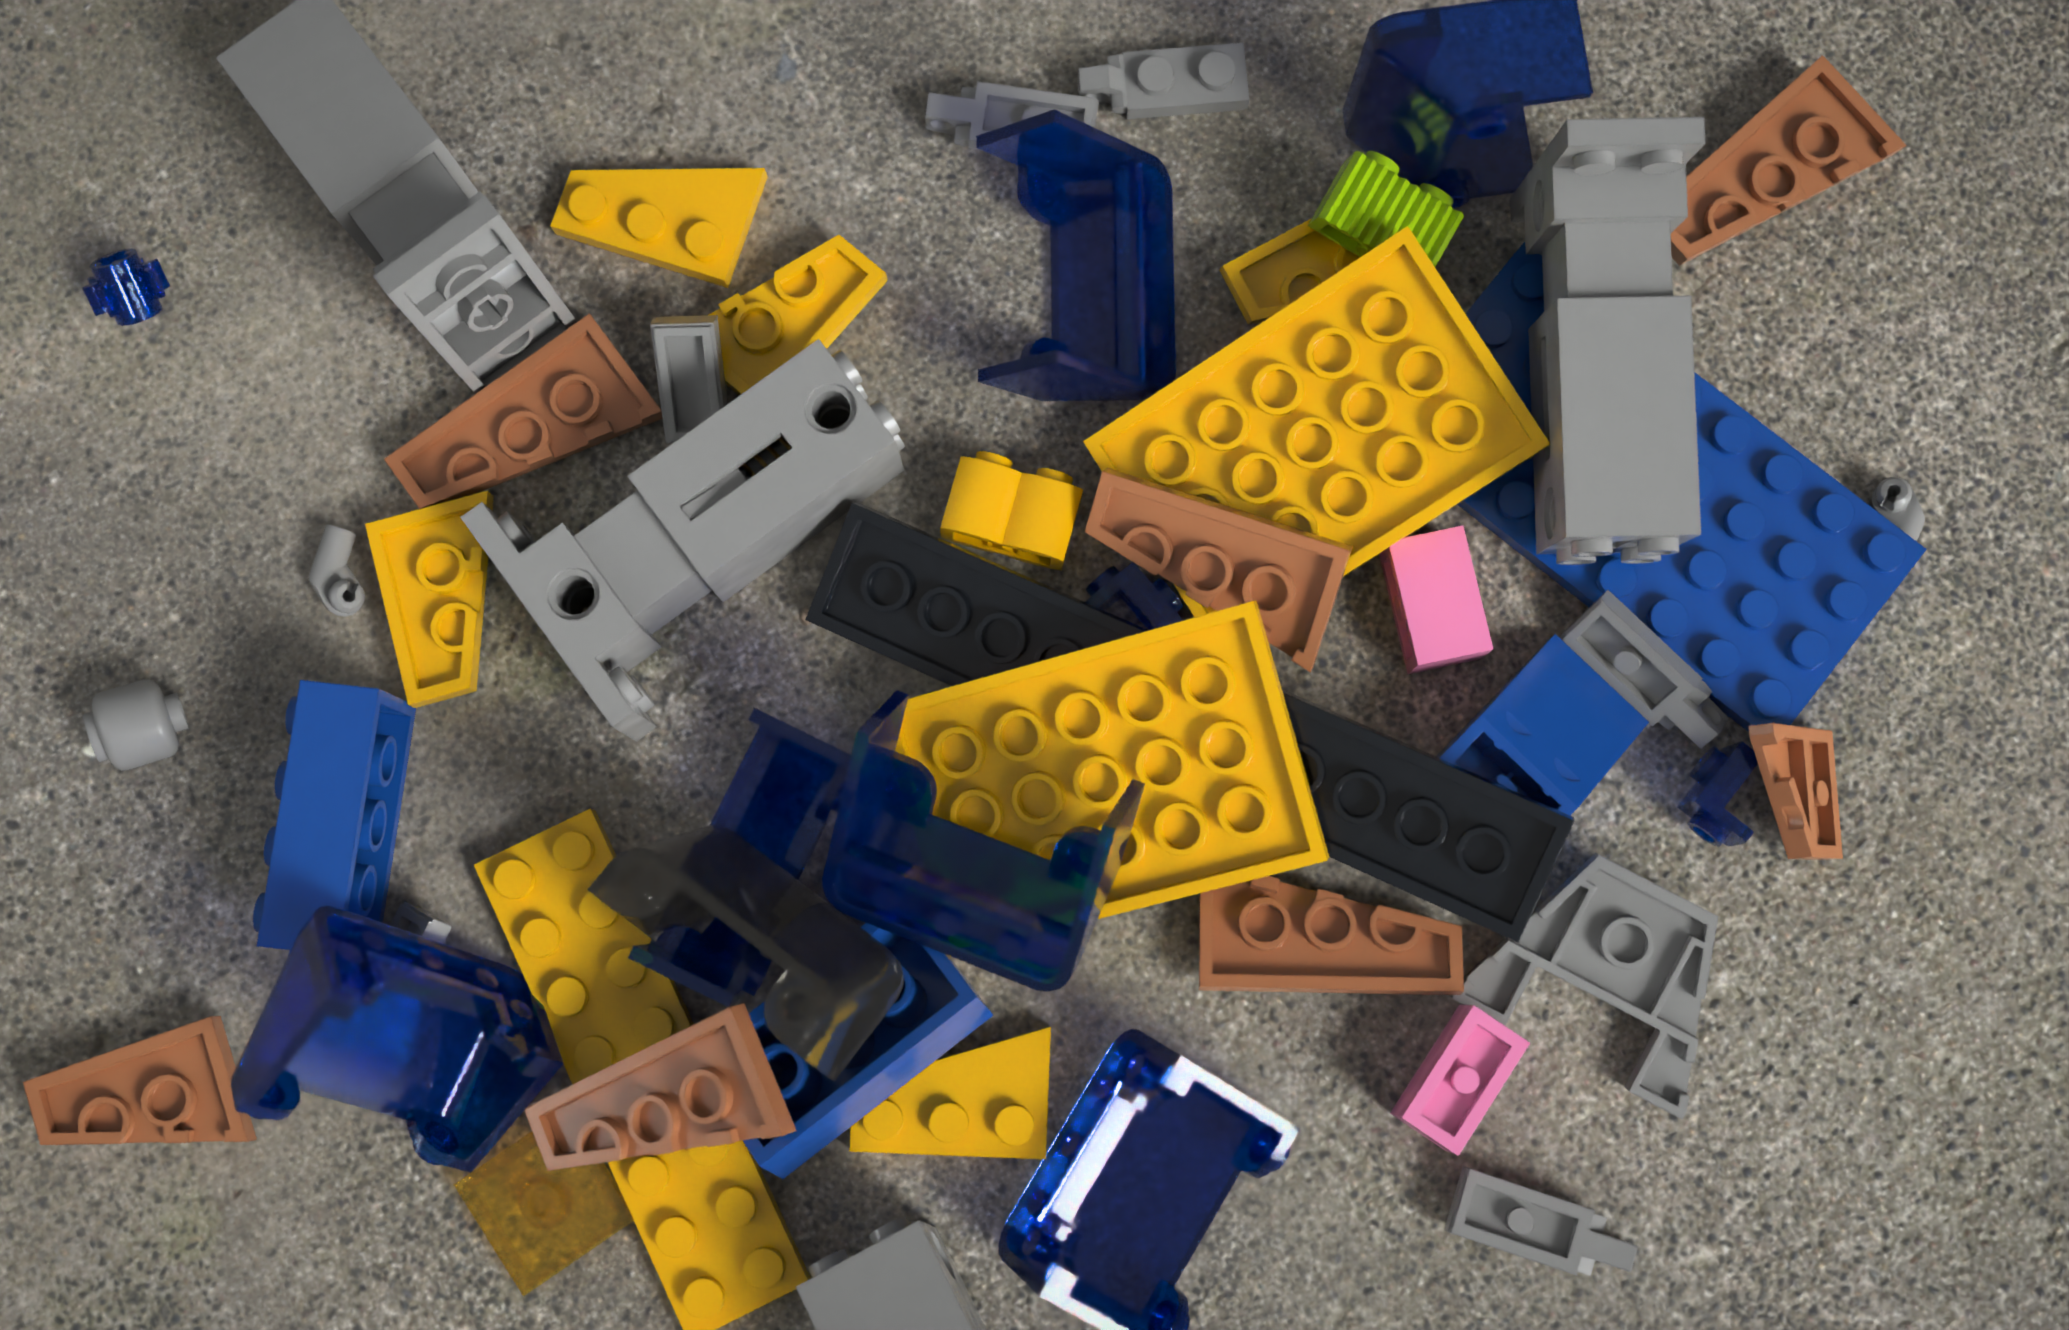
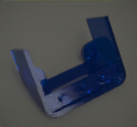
(1451, 85)
(1108, 262)
(781, 808)
(957, 886)

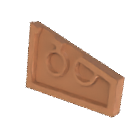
(144, 1093)

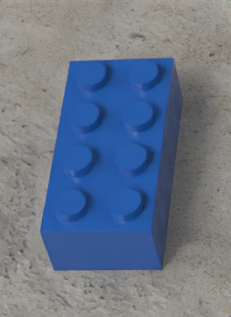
(335, 807)
(922, 1025)

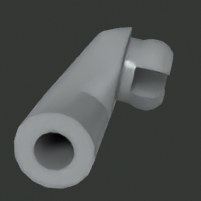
(1899, 505)
(331, 575)

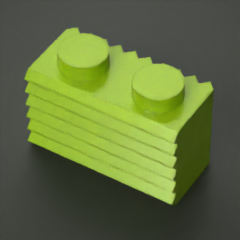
(1374, 203)

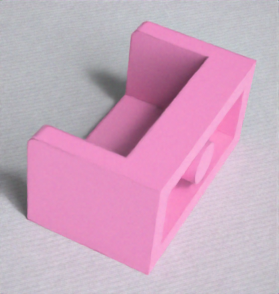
(1436, 600)
(1460, 1078)

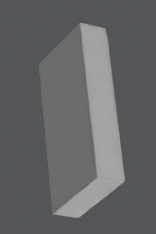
(688, 371)

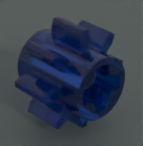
(126, 287)

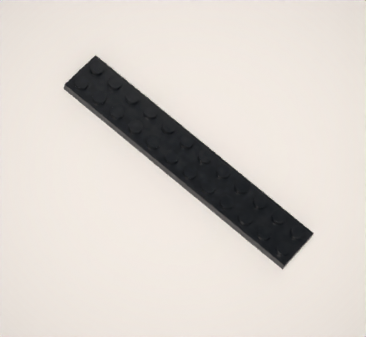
(1375, 797)

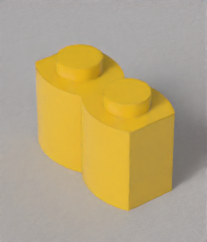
(1011, 510)

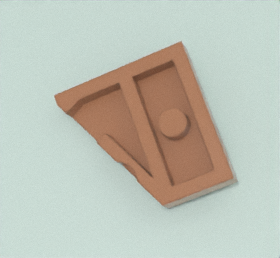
(1801, 787)

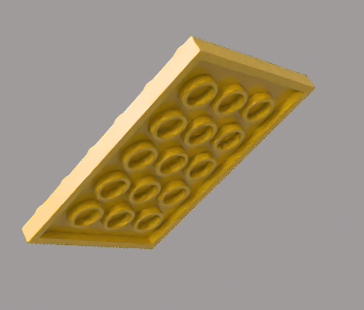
(1338, 411)
(1172, 707)

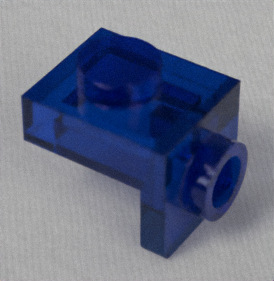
(1150, 602)
(1717, 780)

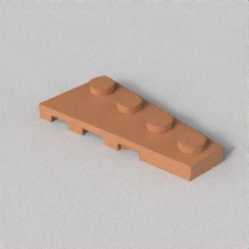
(1781, 157)
(536, 413)
(1225, 557)
(1313, 941)
(679, 1094)

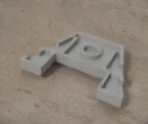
(1625, 947)

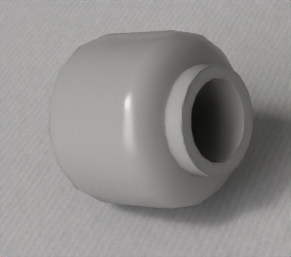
(135, 724)

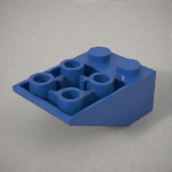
(1548, 730)

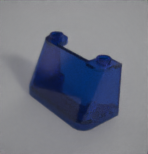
(401, 1033)
(1137, 1186)

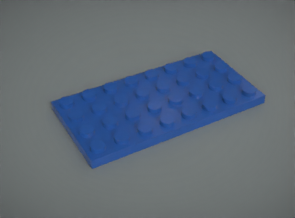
(1783, 554)

